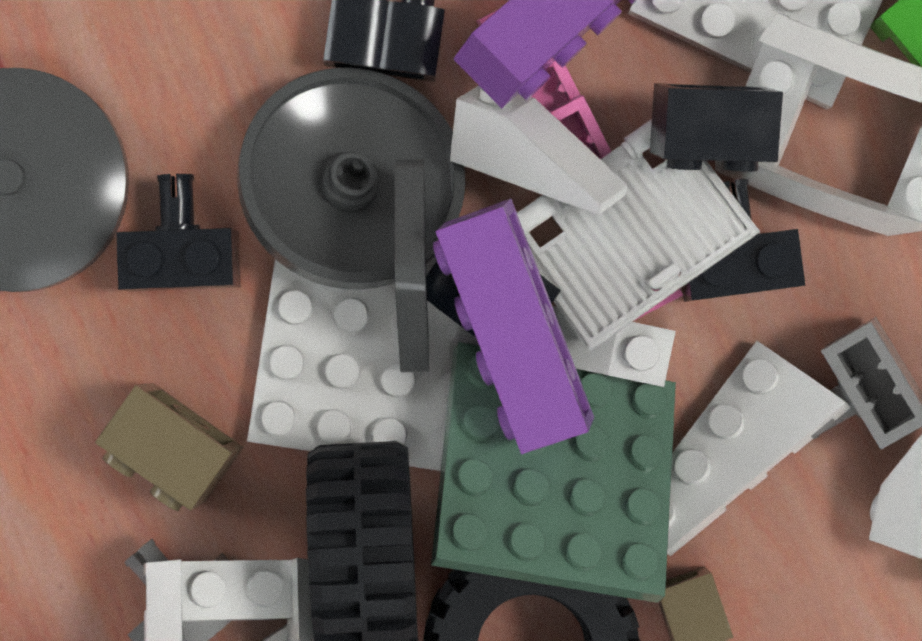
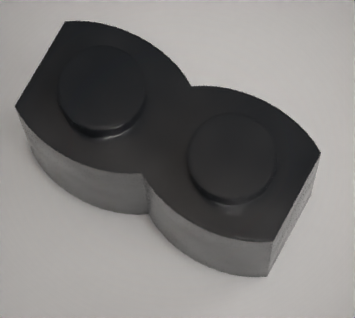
(385, 37)

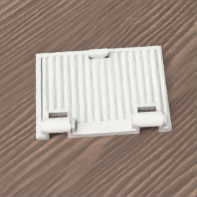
(642, 242)

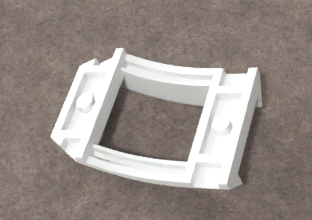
(789, 64)
(226, 592)

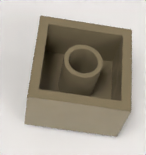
(167, 447)

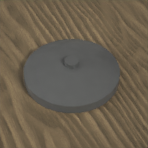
(323, 174)
(58, 180)

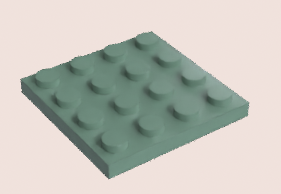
(566, 513)

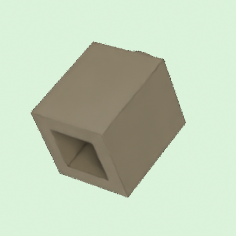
(694, 608)

